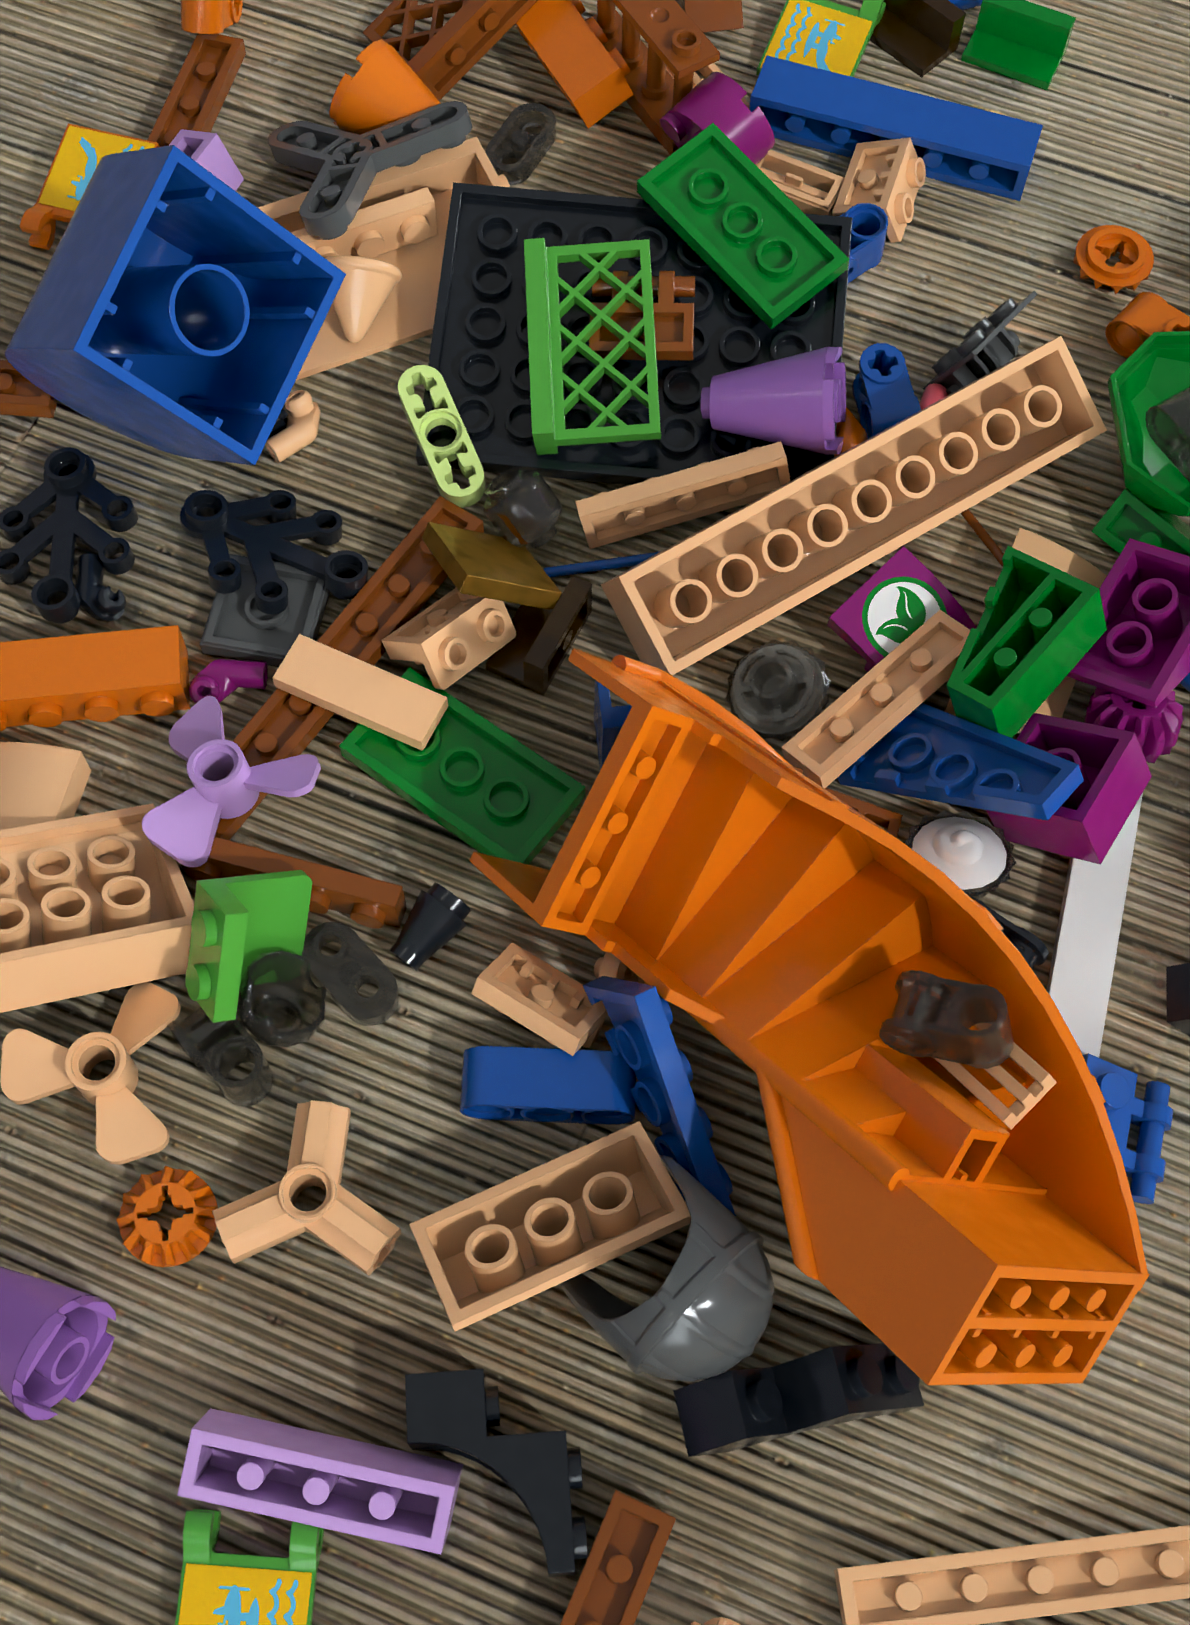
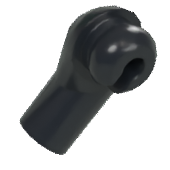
(95, 597)

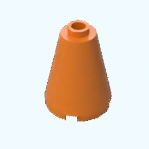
(379, 91)

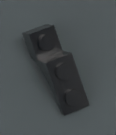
(794, 1397)
(453, 1416)

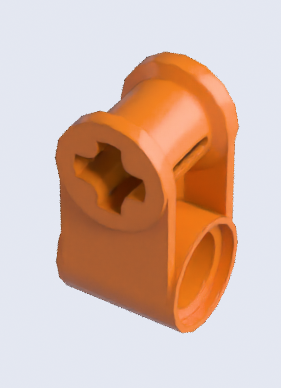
(209, 15)
(1142, 318)

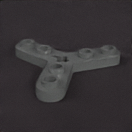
(350, 161)

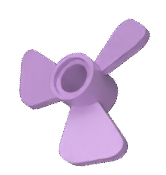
(222, 785)

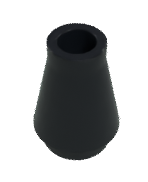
(430, 925)

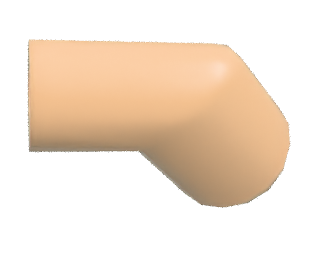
(301, 427)

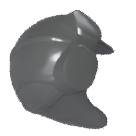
(708, 1305)

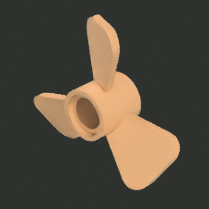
(124, 1125)

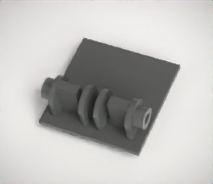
(983, 348)

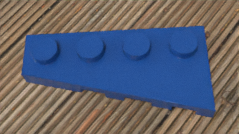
(964, 765)
(663, 1076)

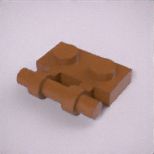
(672, 320)

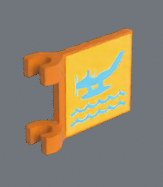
(69, 176)

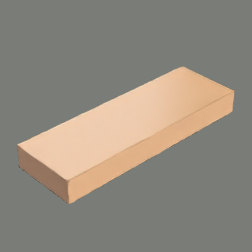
(360, 692)

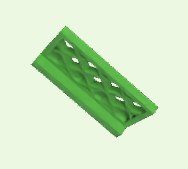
(546, 337)

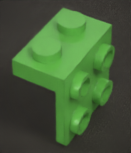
(234, 925)

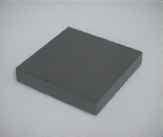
(245, 633)

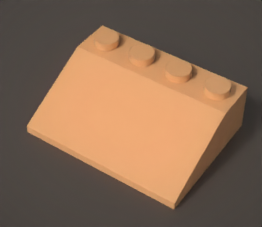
(88, 909)

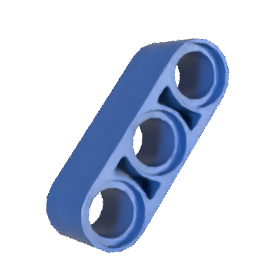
(547, 1085)

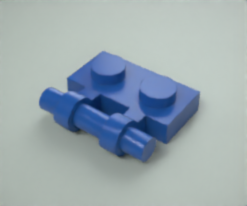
(1150, 1115)

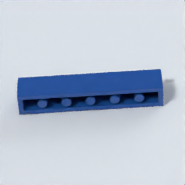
(953, 139)

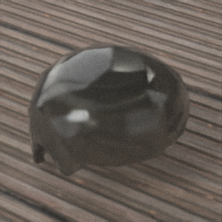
(280, 999)

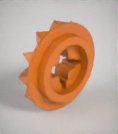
(1102, 243)
(187, 1234)

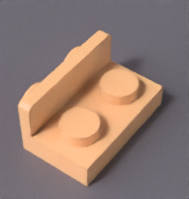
(886, 176)
(452, 636)
(541, 999)

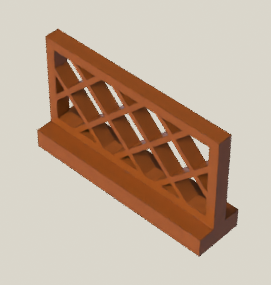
(451, 48)

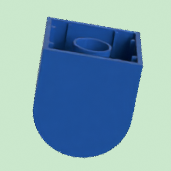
(174, 310)

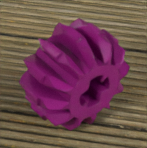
(1154, 727)

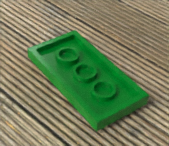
(742, 225)
(472, 780)

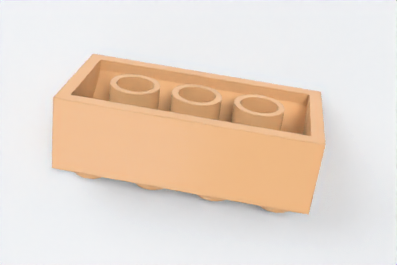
(549, 1225)

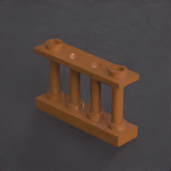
(671, 43)

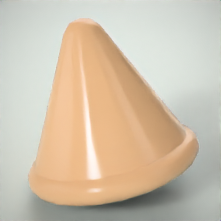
(362, 292)

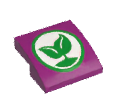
(893, 607)

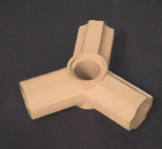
(340, 1221)

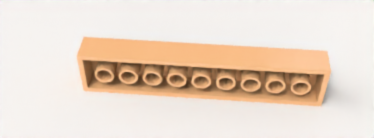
(853, 509)

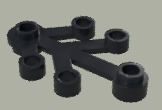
(66, 478)
(212, 519)

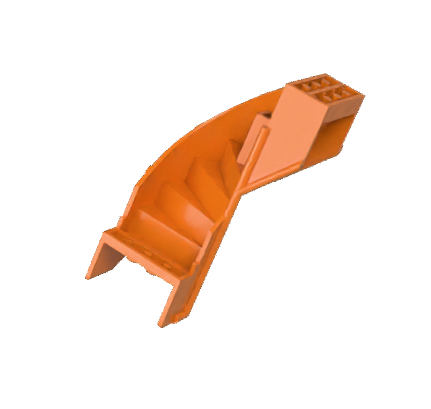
(785, 940)

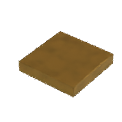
(490, 567)

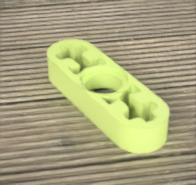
(443, 414)

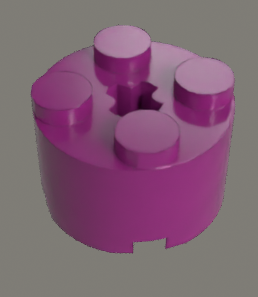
(719, 102)

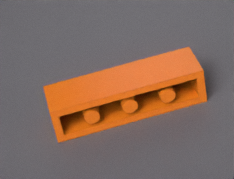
(576, 57)
(93, 677)

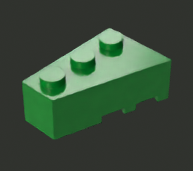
(1025, 643)

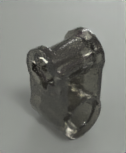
(936, 1016)
(218, 1050)

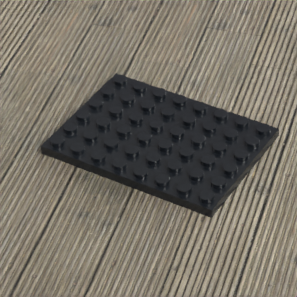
(484, 336)

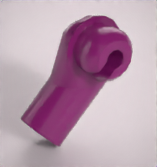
(225, 676)

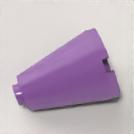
(782, 401)
(49, 1342)

